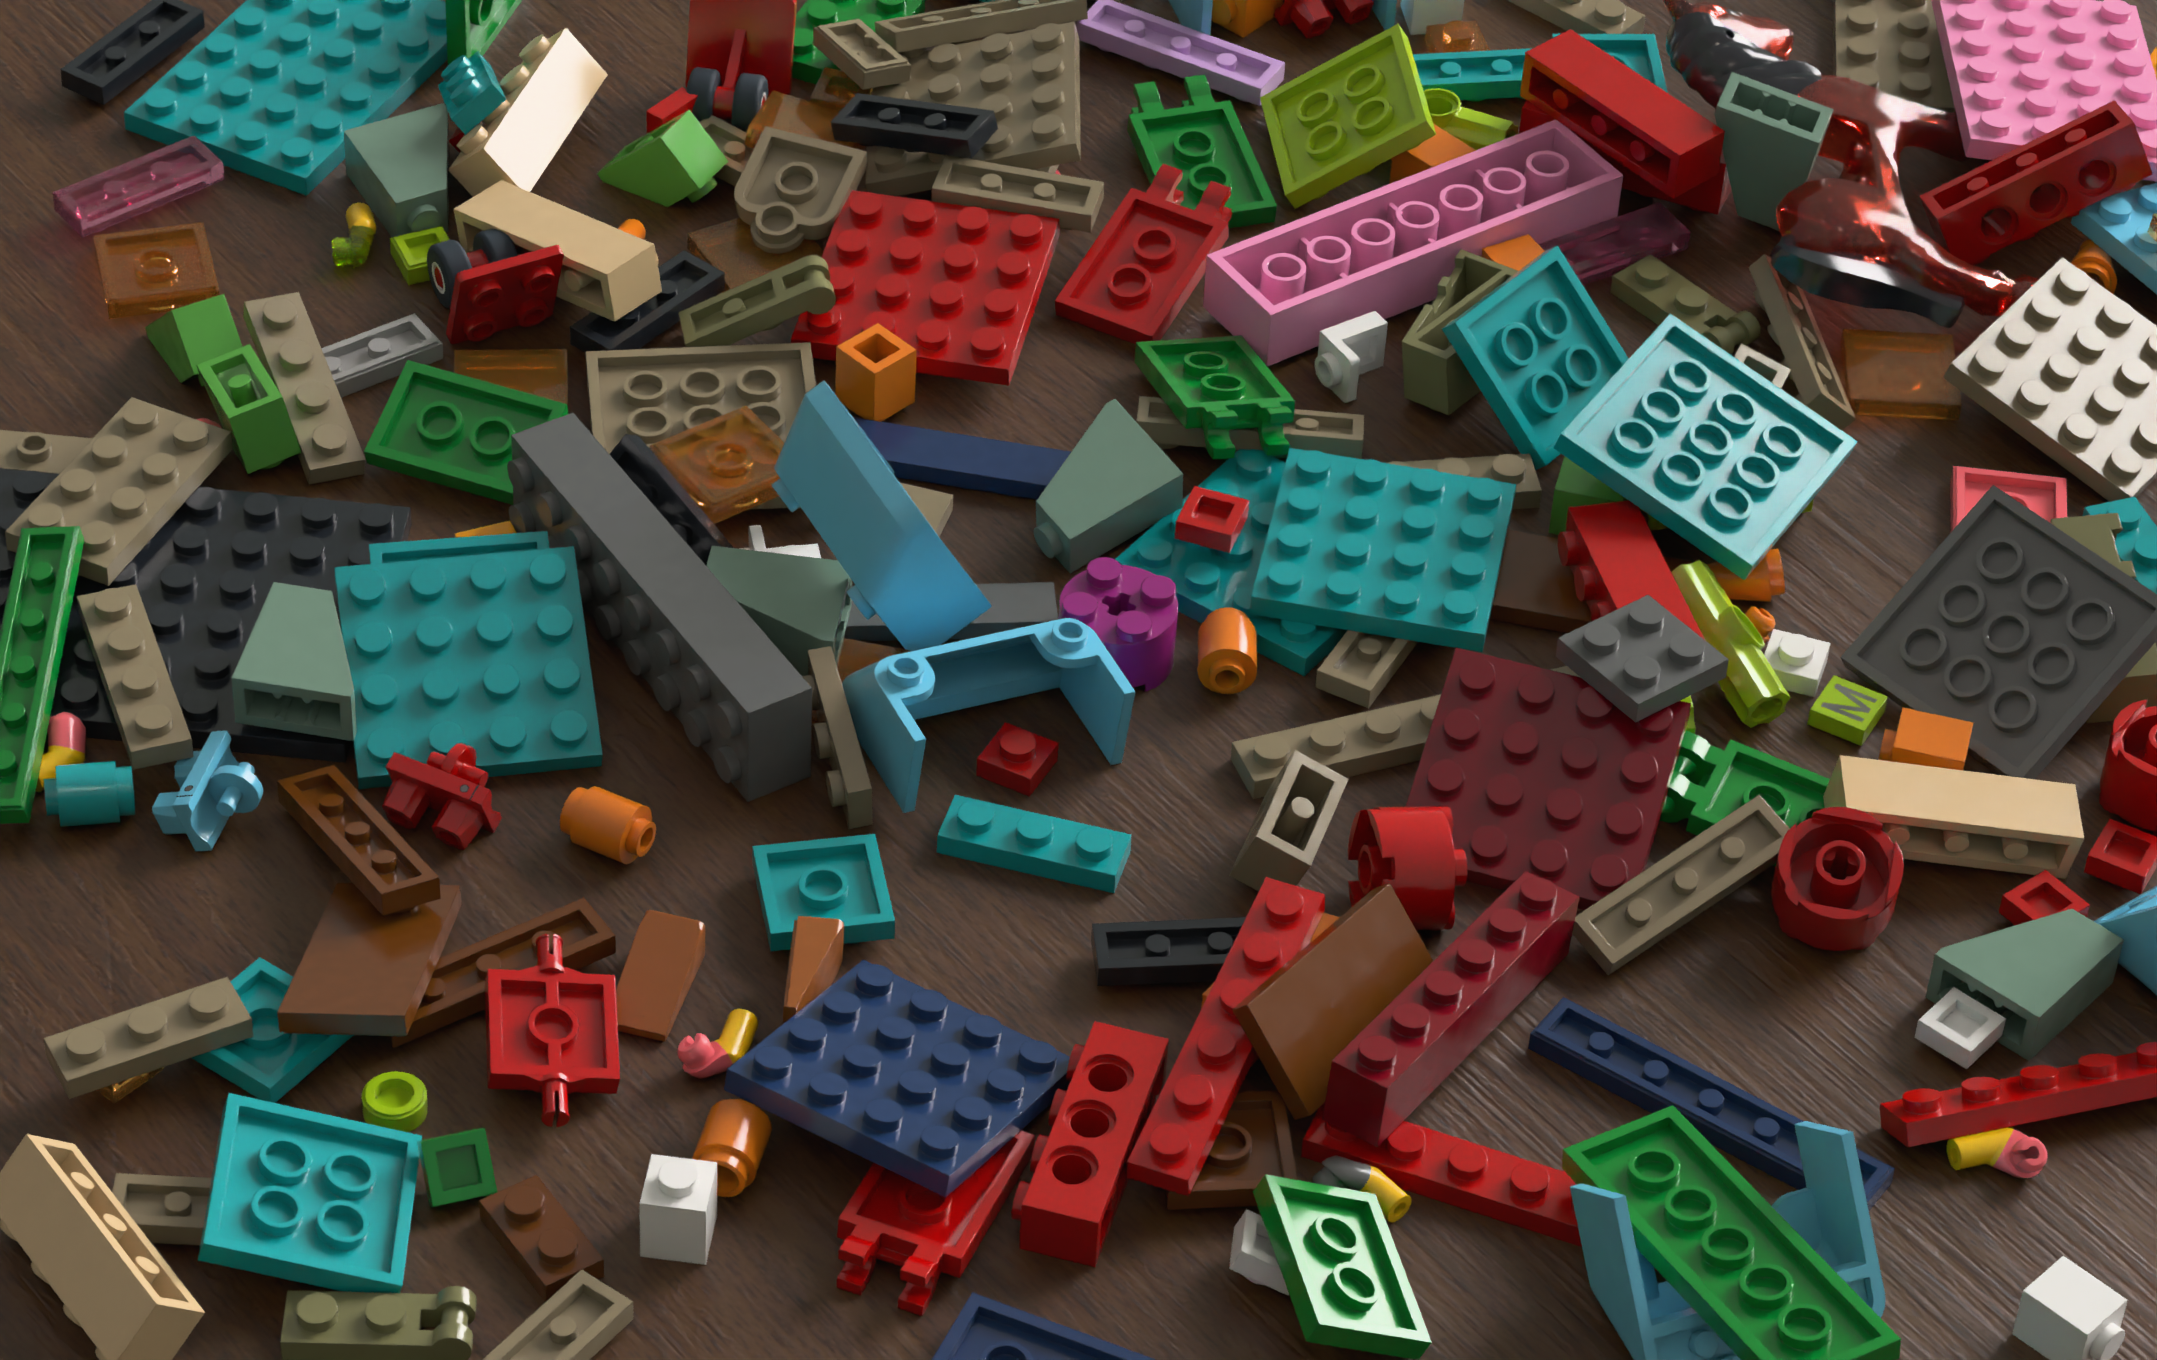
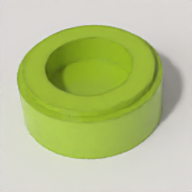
(395, 1101)

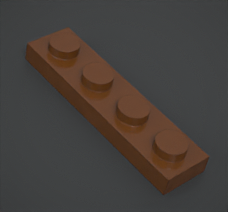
(359, 840)
(460, 977)

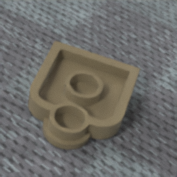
(795, 188)

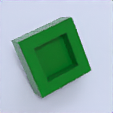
(457, 1167)

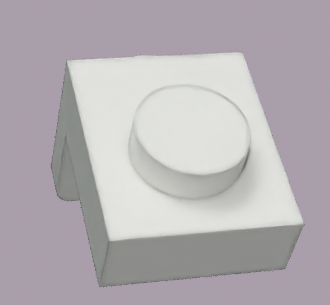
(1350, 351)

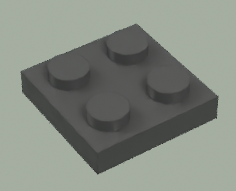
(1641, 658)

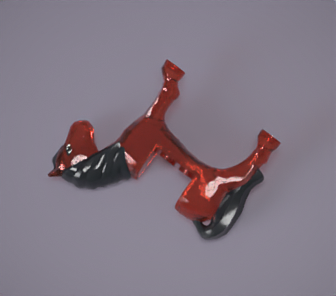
(1849, 233)

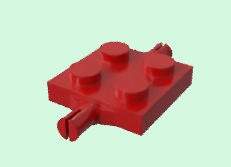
(551, 1031)

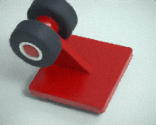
(738, 56)
(493, 284)

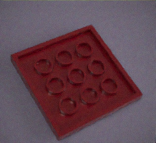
(1546, 776)

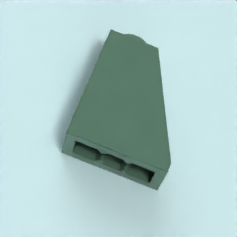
(1767, 144)
(403, 169)
(1106, 491)
(790, 597)
(296, 667)
(2031, 974)

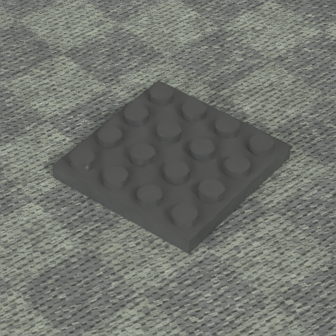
(2008, 634)

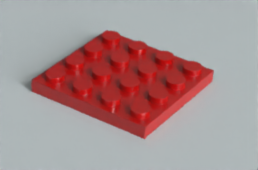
(939, 278)

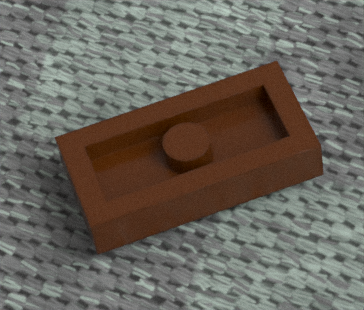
(539, 1236)

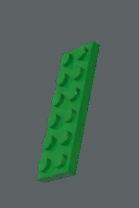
(1728, 1246)

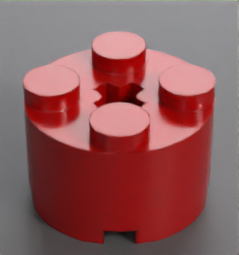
(2130, 767)
(1412, 853)
(1842, 910)

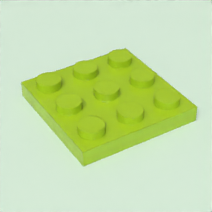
(1347, 116)

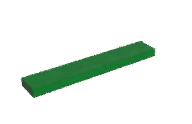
(31, 657)

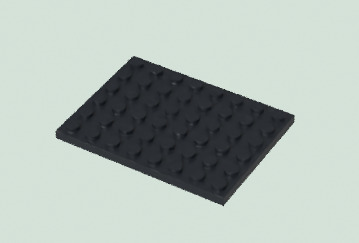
(203, 594)

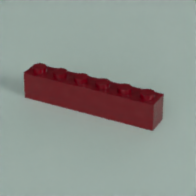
(1449, 1009)

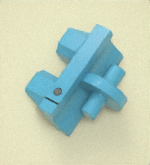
(209, 793)

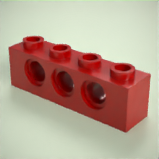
(2053, 160)
(1093, 1132)

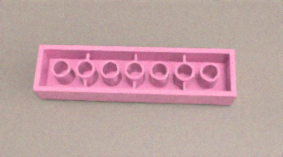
(1401, 239)

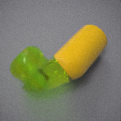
(356, 247)

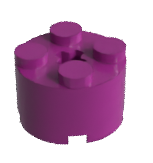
(1130, 614)

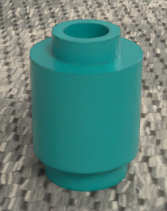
(90, 793)

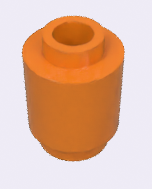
(1227, 651)
(608, 824)
(736, 1140)

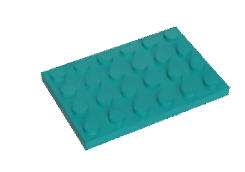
(290, 78)

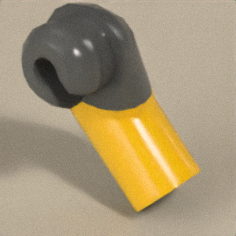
(1361, 1177)

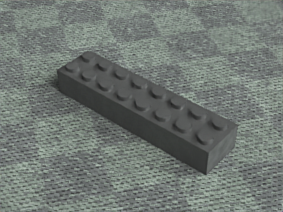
(665, 609)

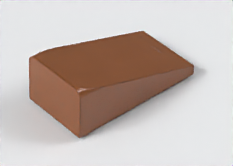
(813, 961)
(658, 973)

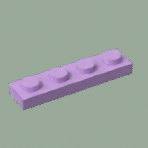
(1180, 50)

